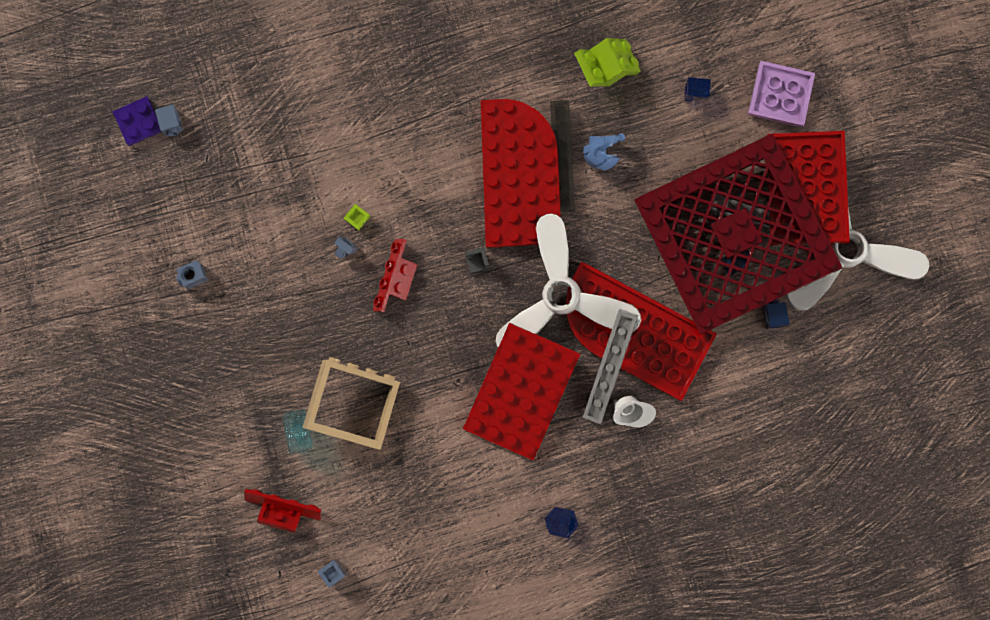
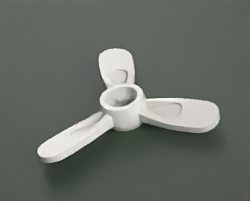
(555, 255)
(886, 258)

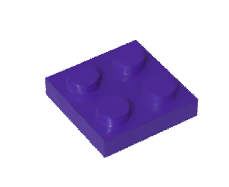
(137, 121)

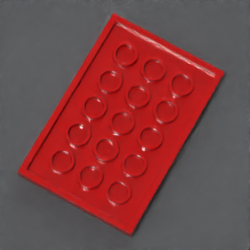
(821, 171)
(521, 391)

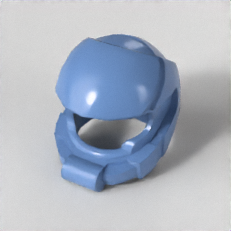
(595, 151)

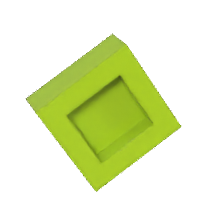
(357, 217)

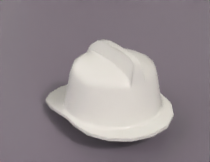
(633, 413)

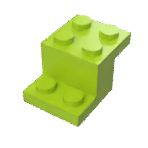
(607, 62)

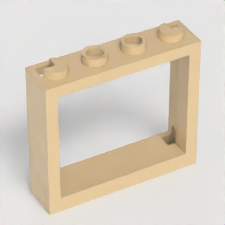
(368, 374)

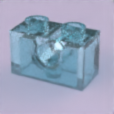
(297, 437)

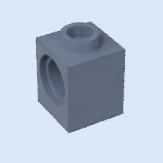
(169, 120)
(199, 278)

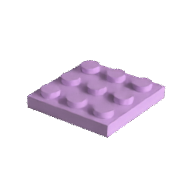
(781, 94)

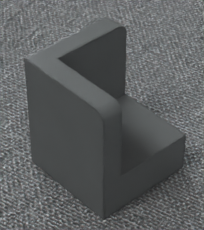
(477, 260)

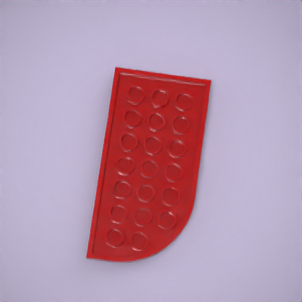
(517, 172)
(661, 350)

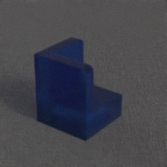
(697, 88)
(561, 522)

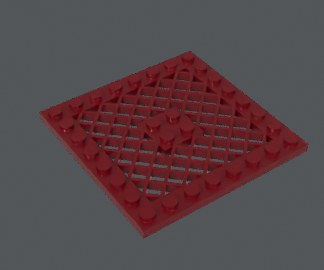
(737, 233)

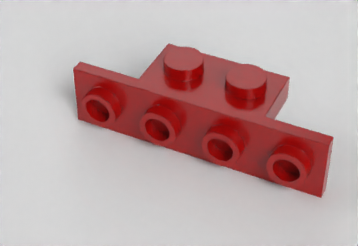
(396, 278)
(281, 512)

